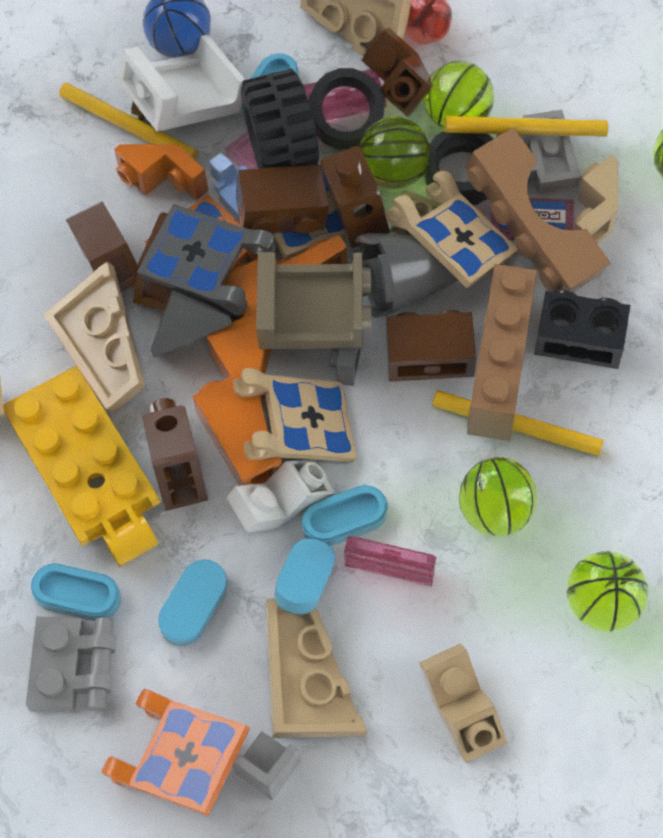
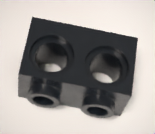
(580, 339)

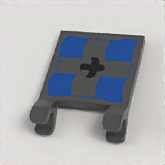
(198, 254)

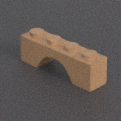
(562, 256)
(501, 353)

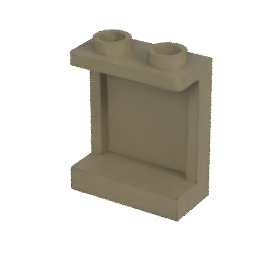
(311, 304)

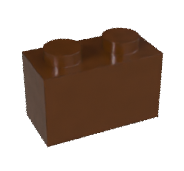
(282, 199)
(430, 346)

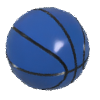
(176, 25)

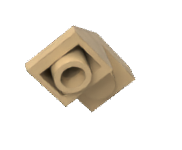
(600, 196)
(462, 703)

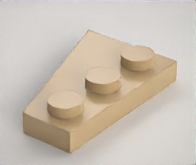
(360, 20)
(99, 337)

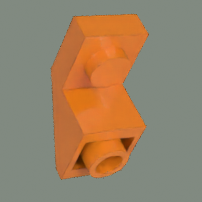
(152, 164)

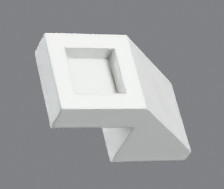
(281, 496)

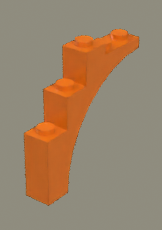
(232, 418)

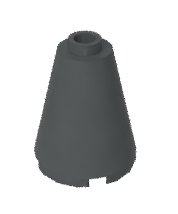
(400, 271)

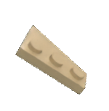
(304, 679)

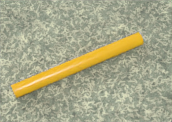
(121, 118)
(526, 126)
(527, 425)

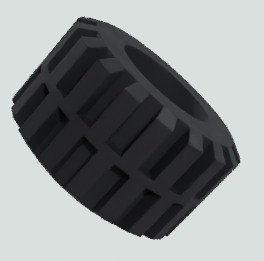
(279, 120)

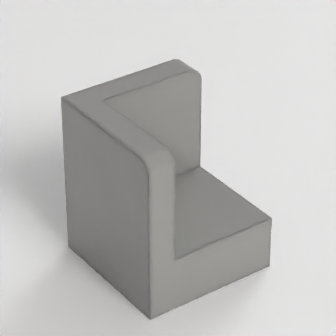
(267, 764)

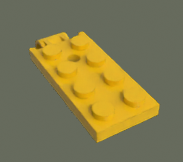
(75, 443)

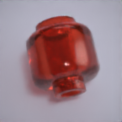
(428, 21)

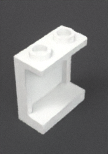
(182, 87)

